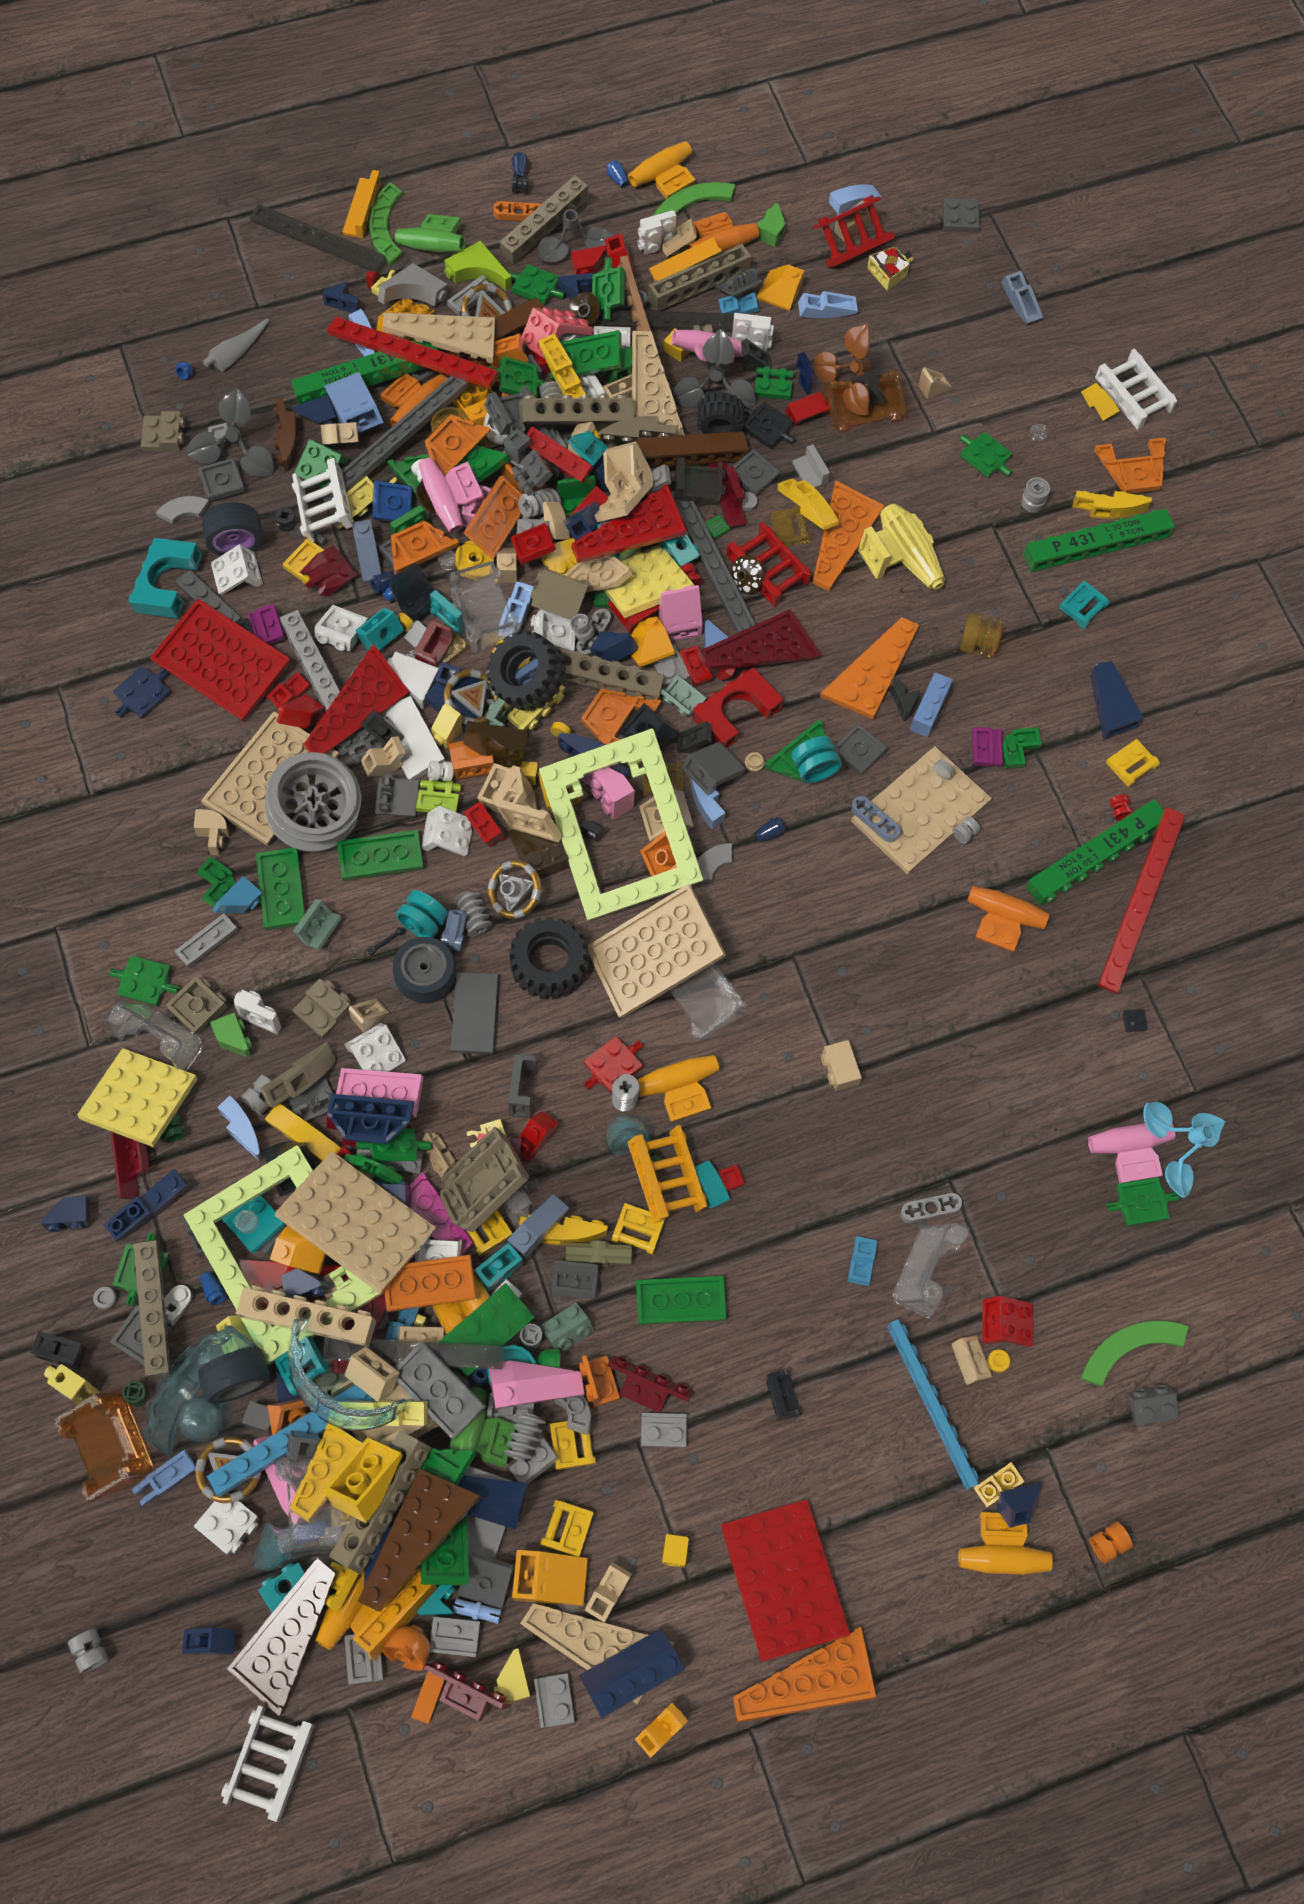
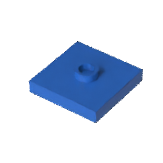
(390, 500)

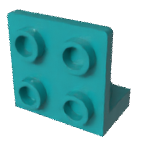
(266, 1228)

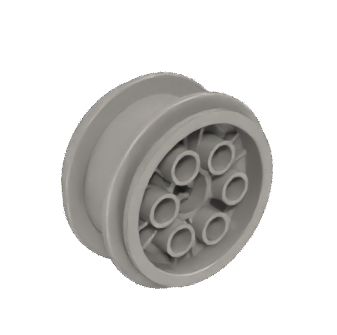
(330, 775)

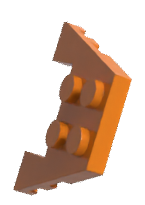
(1137, 473)
(610, 712)

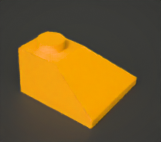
(782, 286)
(652, 642)
(297, 1251)

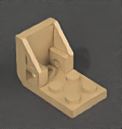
(626, 478)
(518, 807)

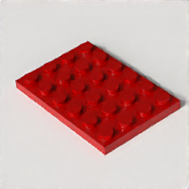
(220, 660)
(784, 1581)

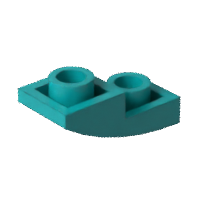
(711, 1184)

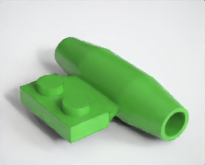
(434, 235)
(485, 1436)

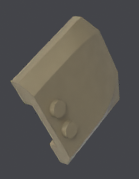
(482, 1181)

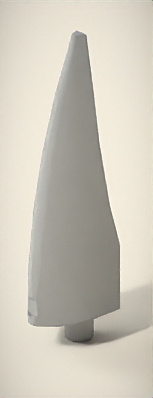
(231, 350)

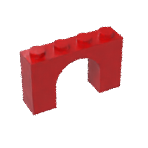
(748, 687)

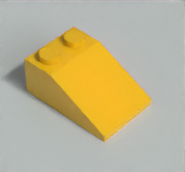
(363, 1480)

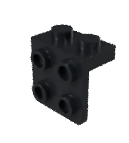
(412, 592)

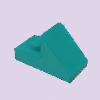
(434, 1606)

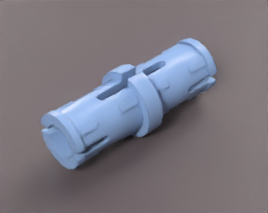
(477, 1611)

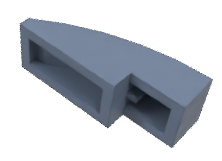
(1022, 297)

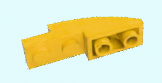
(812, 503)
(1107, 507)
(573, 1231)

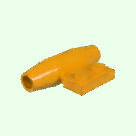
(665, 170)
(681, 1087)
(453, 1313)
(1003, 1550)
(350, 1615)

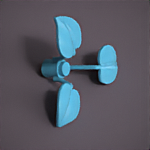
(1204, 1131)

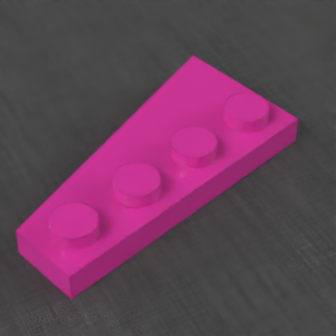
(428, 1205)

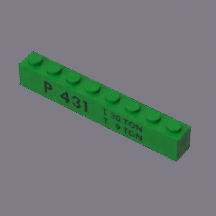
(372, 368)
(1098, 540)
(1095, 853)

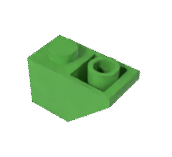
(772, 226)
(229, 1035)

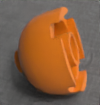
(408, 1646)

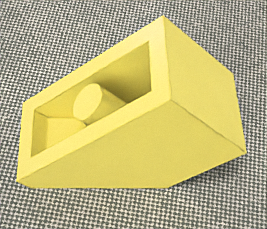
(447, 726)
(513, 1680)

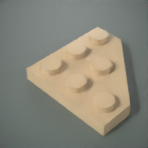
(601, 573)

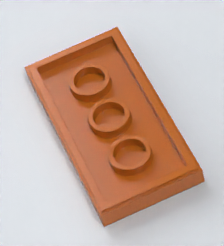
(495, 517)
(431, 1284)

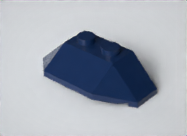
(369, 1117)

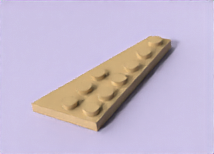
(446, 332)
(649, 384)
(579, 1638)

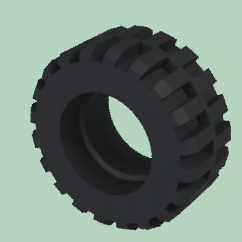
(509, 657)
(549, 933)

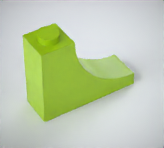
(473, 263)

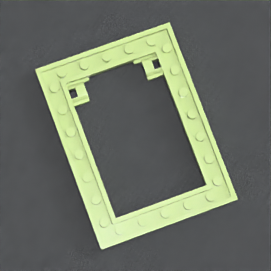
(566, 773)
(202, 1220)

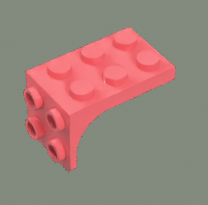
(547, 322)

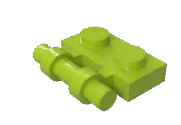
(430, 800)

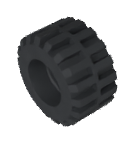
(720, 413)

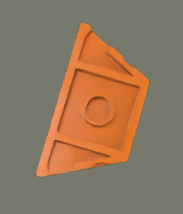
(453, 441)
(418, 545)

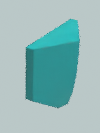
(588, 446)

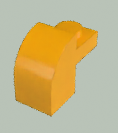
(661, 1730)

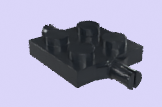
(767, 425)

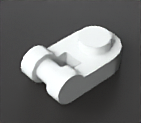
(180, 1298)

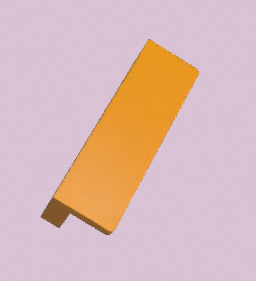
(361, 205)
(685, 259)
(394, 1615)

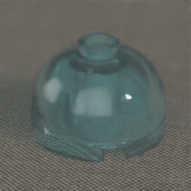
(623, 1130)
(200, 1419)
(268, 1553)

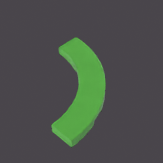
(691, 195)
(379, 223)
(1128, 1339)

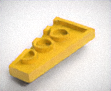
(562, 558)
(331, 1455)

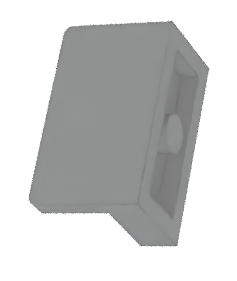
(812, 468)

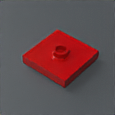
(533, 543)

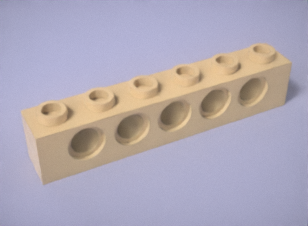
(250, 1309)

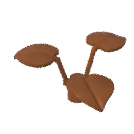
(824, 365)

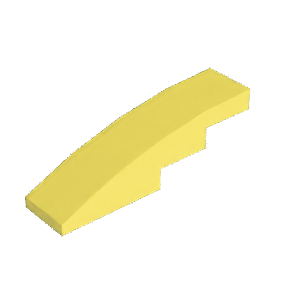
(412, 1414)

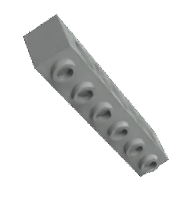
(309, 658)

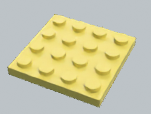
(652, 574)
(137, 1097)

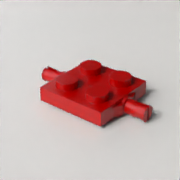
(612, 1062)

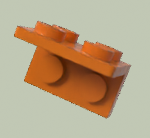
(468, 762)
(600, 1381)

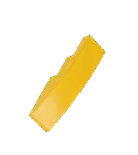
(561, 367)
(300, 1131)

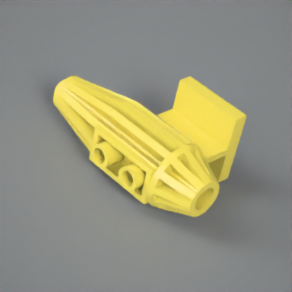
(904, 541)

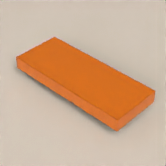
(428, 1698)

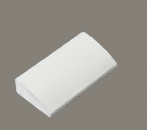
(417, 739)

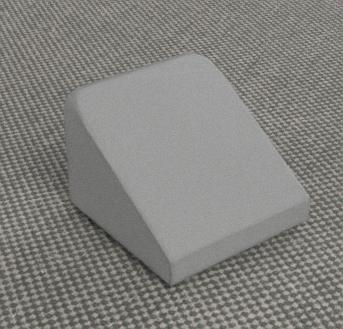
(415, 633)

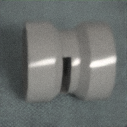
(582, 628)
(965, 830)
(528, 1333)

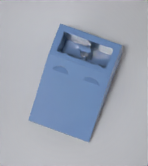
(354, 403)

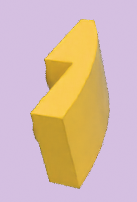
(1098, 398)
(1003, 1480)

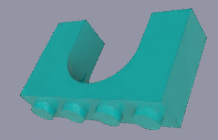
(162, 556)

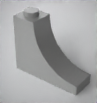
(413, 284)

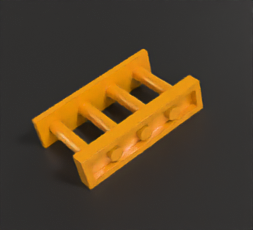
(652, 1188)

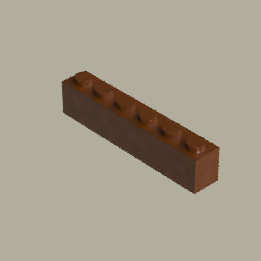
(507, 324)
(694, 448)

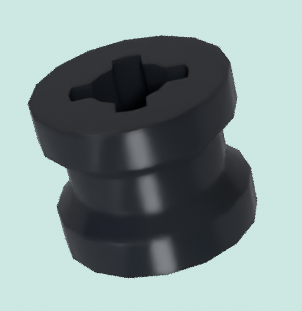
(519, 184)
(285, 524)

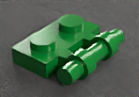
(773, 388)

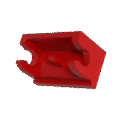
(806, 407)
(484, 824)

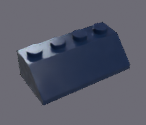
(631, 1673)

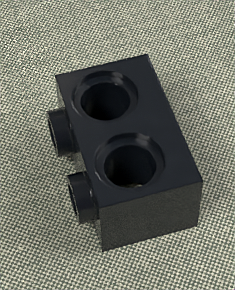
(58, 1350)

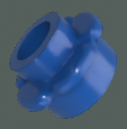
(183, 370)

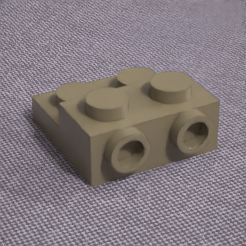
(163, 432)
(197, 1005)
(322, 1008)

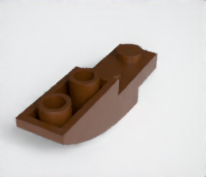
(286, 435)

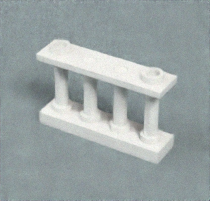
(1127, 402)
(339, 500)
(283, 1782)

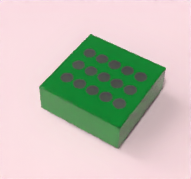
(717, 527)
(601, 599)

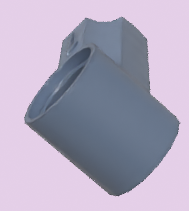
(453, 934)

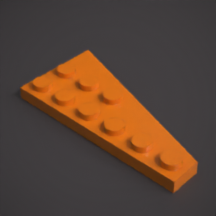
(841, 541)
(869, 676)
(820, 1680)

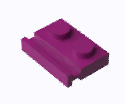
(267, 624)
(986, 747)

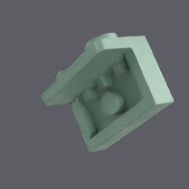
(683, 695)
(498, 712)
(316, 925)
(567, 1328)

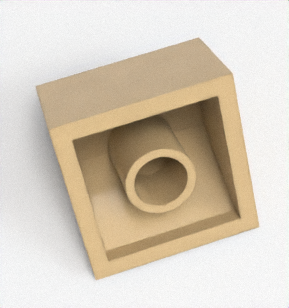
(652, 818)

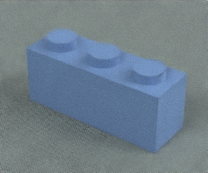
(931, 705)

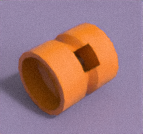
(1111, 1542)

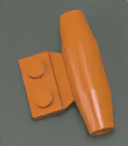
(723, 231)
(408, 393)
(1004, 917)

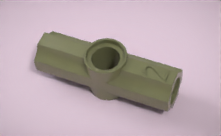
(599, 1253)

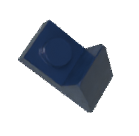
(575, 283)
(339, 298)

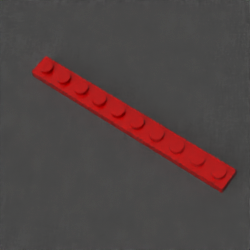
(413, 352)
(1141, 900)

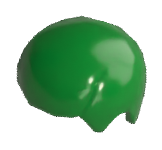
(549, 1358)

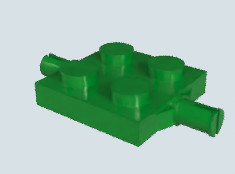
(536, 283)
(609, 288)
(516, 375)
(986, 454)
(144, 981)
(400, 1148)
(1142, 1202)
(126, 1272)

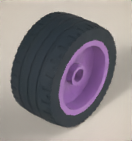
(231, 525)

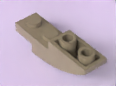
(630, 428)
(300, 1076)

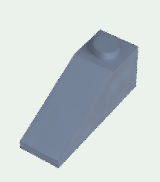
(366, 549)
(538, 1225)

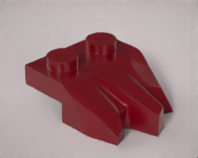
(328, 572)

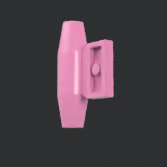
(695, 339)
(449, 491)
(1134, 1147)

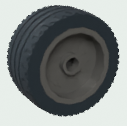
(424, 969)
(234, 1375)

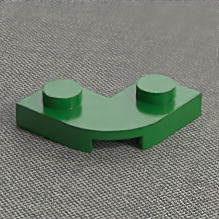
(1017, 742)
(219, 876)
(384, 1172)

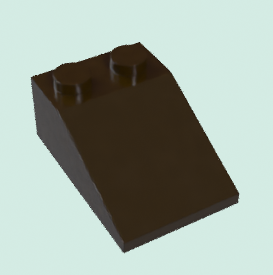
(501, 742)
(542, 854)

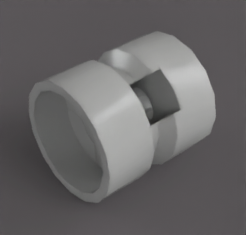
(1035, 494)
(251, 1097)
(93, 1657)

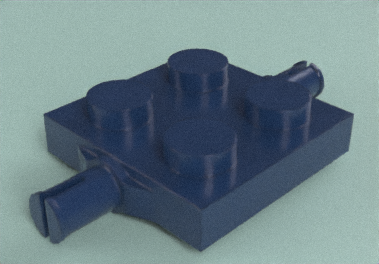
(141, 692)

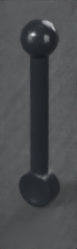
(371, 950)

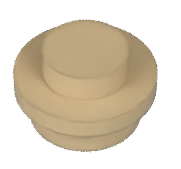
(754, 762)

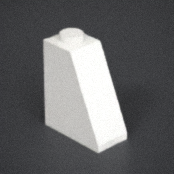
(415, 675)

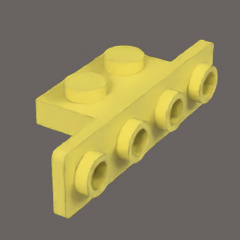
(360, 497)
(528, 719)

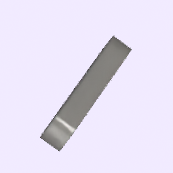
(594, 622)
(947, 1210)

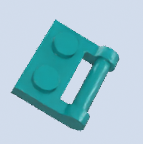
(1079, 600)
(447, 612)
(311, 1355)

